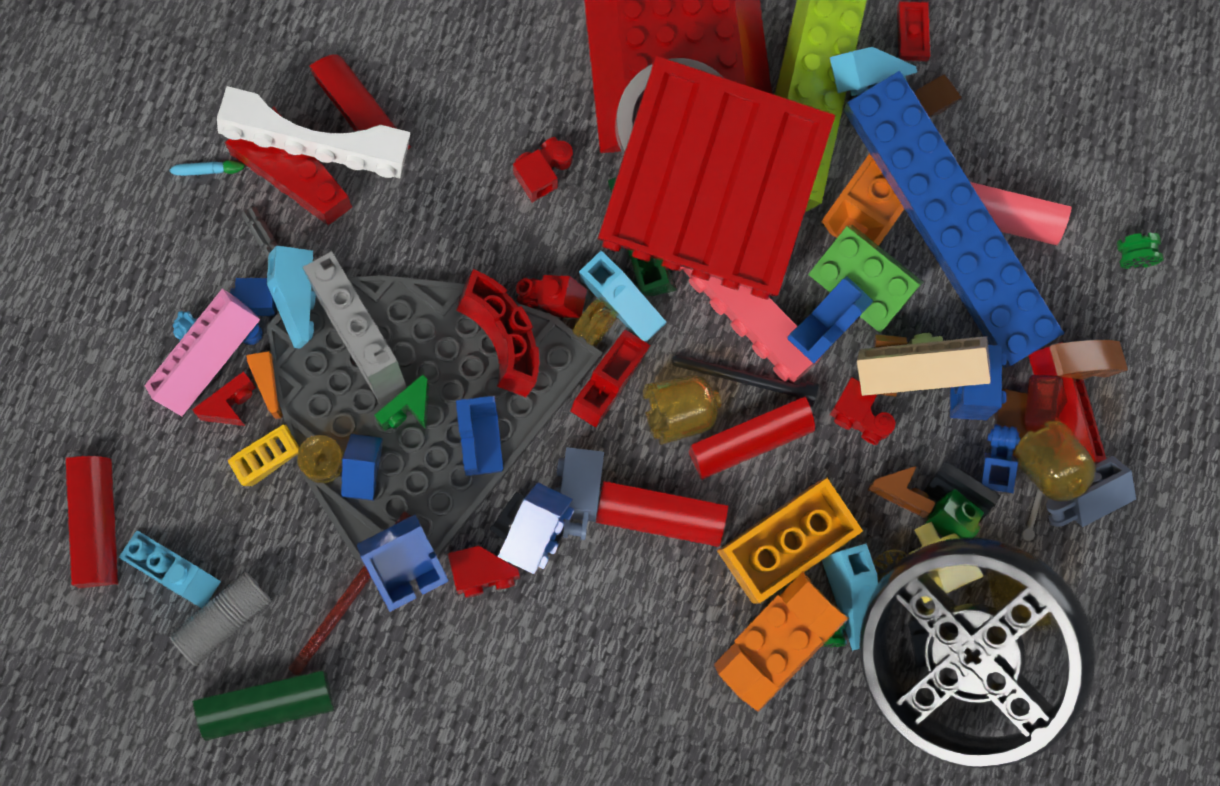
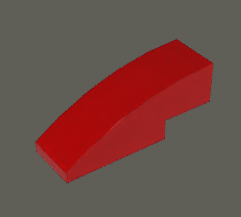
(609, 378)

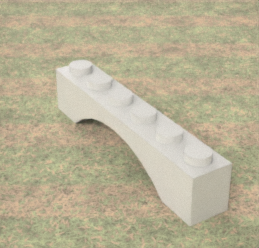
(250, 118)

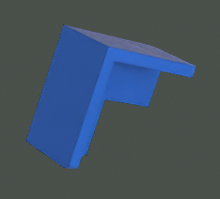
(830, 319)
(479, 435)

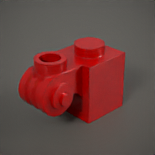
(535, 168)
(556, 294)
(855, 412)

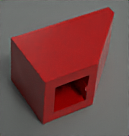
(478, 569)

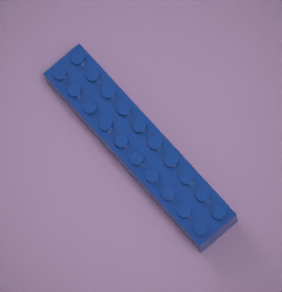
(952, 219)

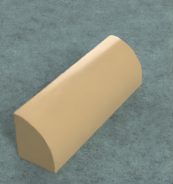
(924, 366)

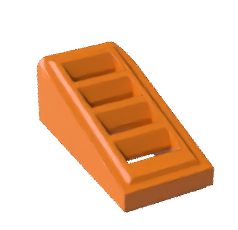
(263, 372)

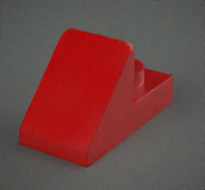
(218, 405)

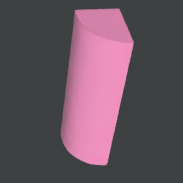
(201, 352)

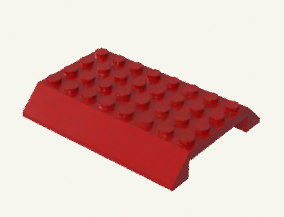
(631, 33)

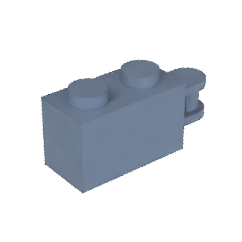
(581, 482)
(1109, 491)

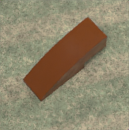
(1088, 359)

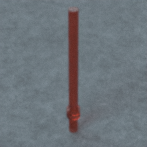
(334, 616)

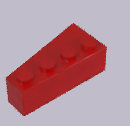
(295, 175)

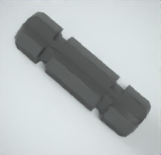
(259, 230)

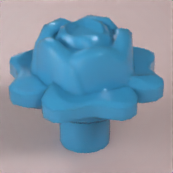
(183, 324)

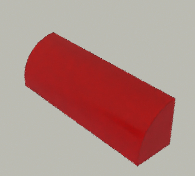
(348, 93)
(1078, 411)
(752, 438)
(661, 514)
(91, 521)

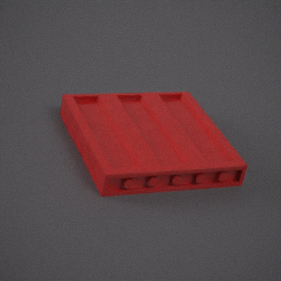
(715, 178)

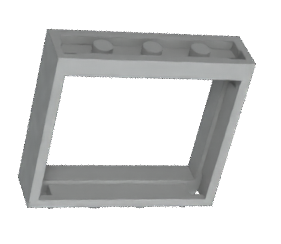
(355, 327)

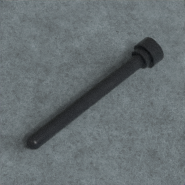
(799, 391)

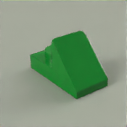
(411, 399)

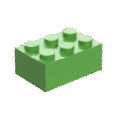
(872, 271)

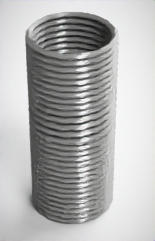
(211, 627)

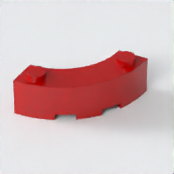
(508, 329)

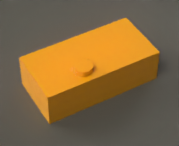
(790, 541)

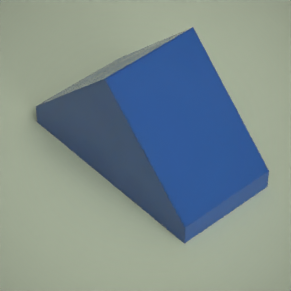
(361, 467)

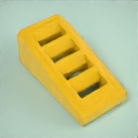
(242, 470)

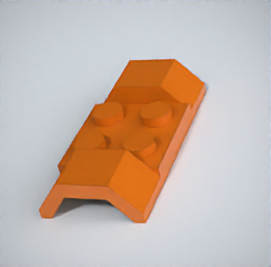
(866, 204)
(779, 642)

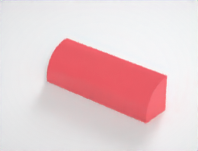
(1025, 214)

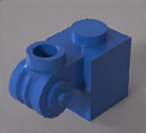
(257, 297)
(1000, 465)

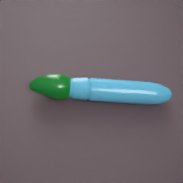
(203, 168)

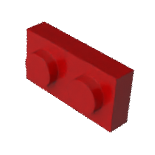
(913, 31)

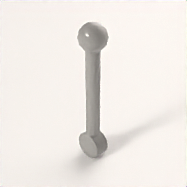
(1028, 533)

